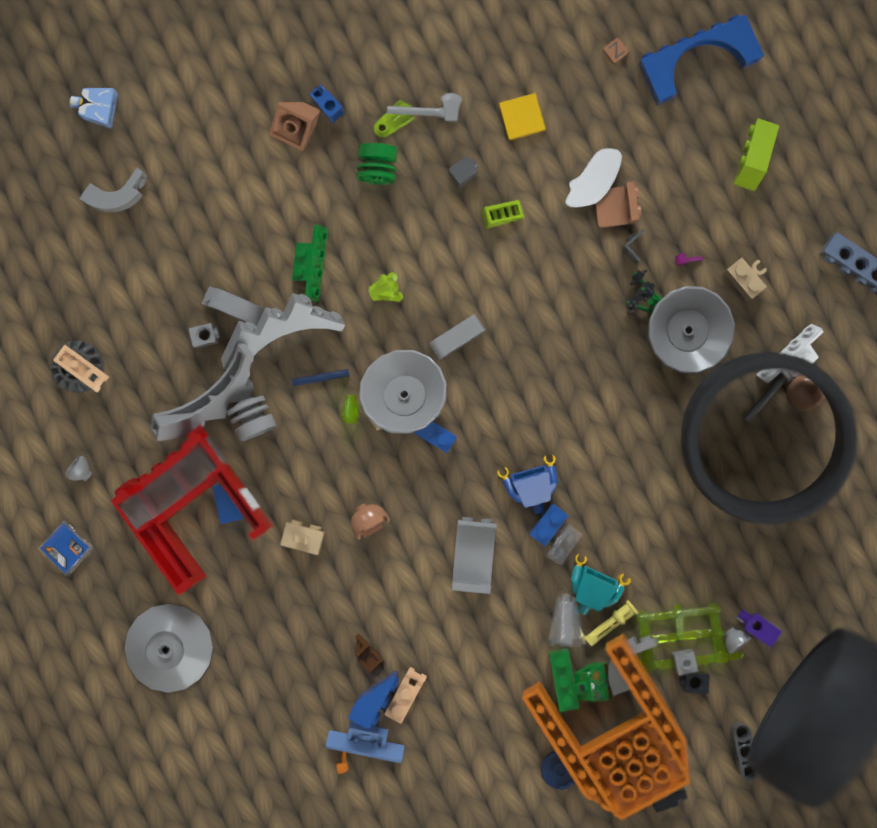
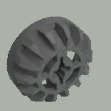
(87, 351)

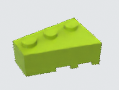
(756, 154)

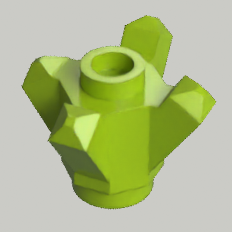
(386, 288)

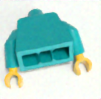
(594, 588)

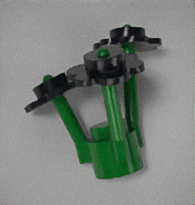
(645, 291)

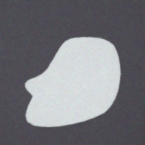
(595, 179)

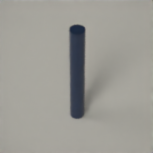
(320, 377)

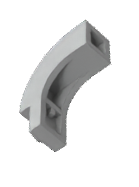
(117, 200)
(232, 305)
(616, 680)

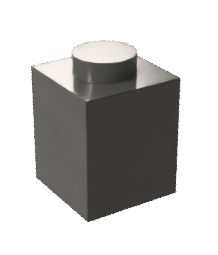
(463, 171)

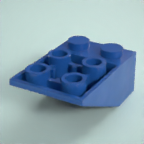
(367, 706)

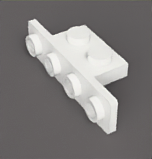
(799, 347)

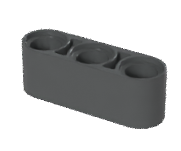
(738, 743)

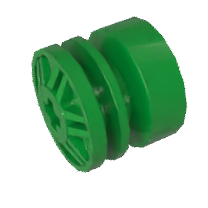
(376, 166)

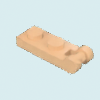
(80, 368)
(405, 696)

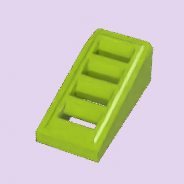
(488, 223)

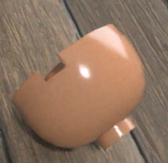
(804, 393)
(368, 520)

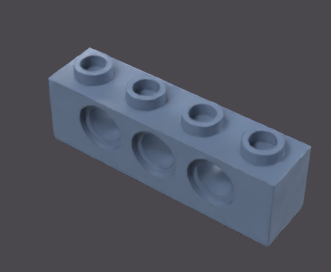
(853, 253)

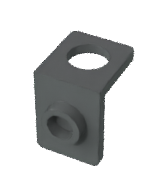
(628, 250)

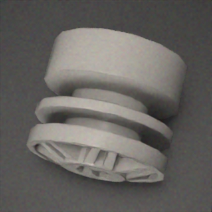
(251, 418)

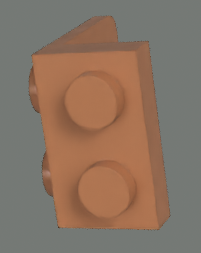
(619, 206)

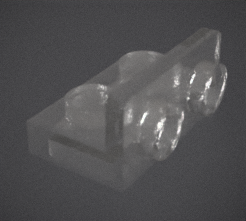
(564, 544)

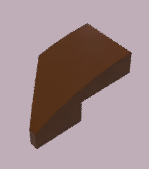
(367, 655)

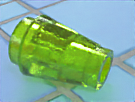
(350, 410)

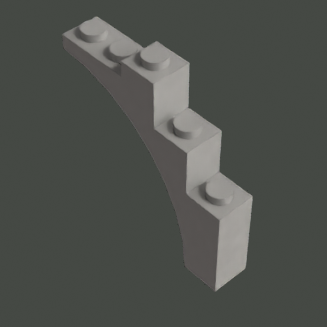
(274, 323)
(213, 404)

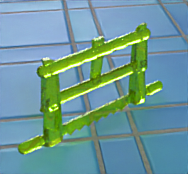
(715, 632)

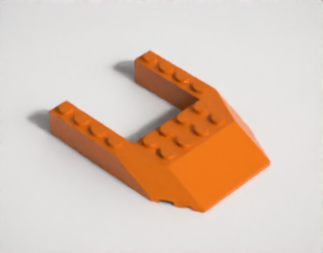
(632, 761)

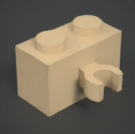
(746, 278)
(302, 537)

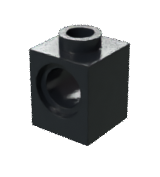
(702, 686)

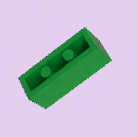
(563, 679)

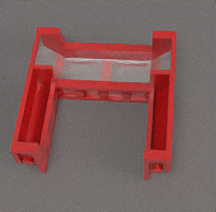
(170, 487)

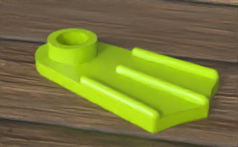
(392, 121)

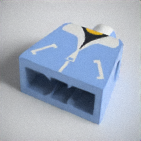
(96, 105)

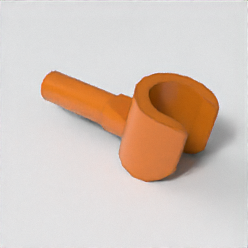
(342, 767)

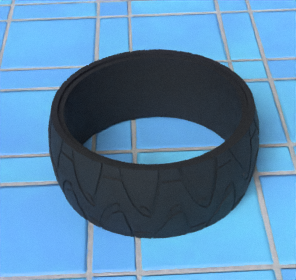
(813, 496)
(821, 722)

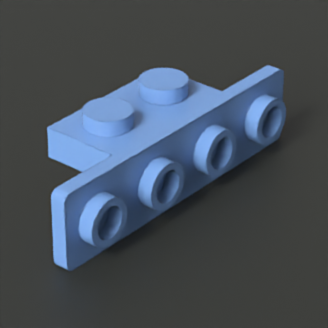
(365, 743)

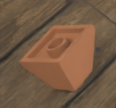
(294, 123)

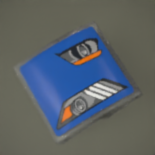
(65, 548)

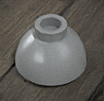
(78, 469)
(736, 640)

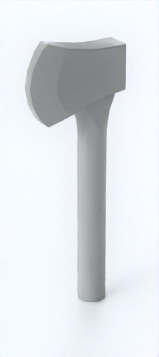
(448, 112)

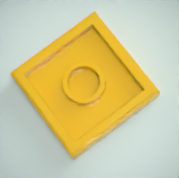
(522, 116)

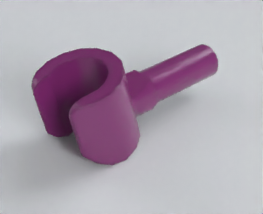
(681, 259)

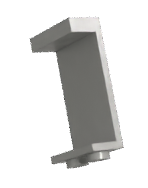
(474, 555)

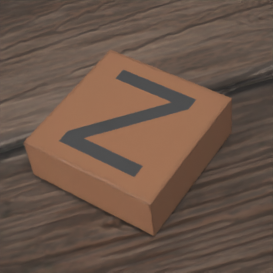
(615, 51)

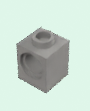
(195, 334)
(684, 661)

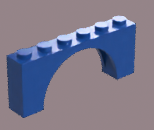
(732, 36)

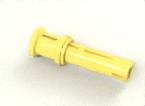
(619, 617)

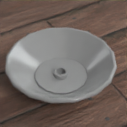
(710, 329)
(399, 374)
(187, 643)

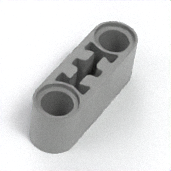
(457, 337)

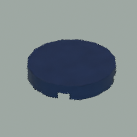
(552, 768)

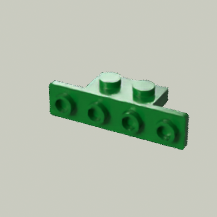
(310, 261)

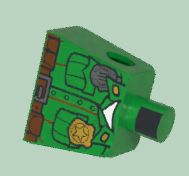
(592, 682)

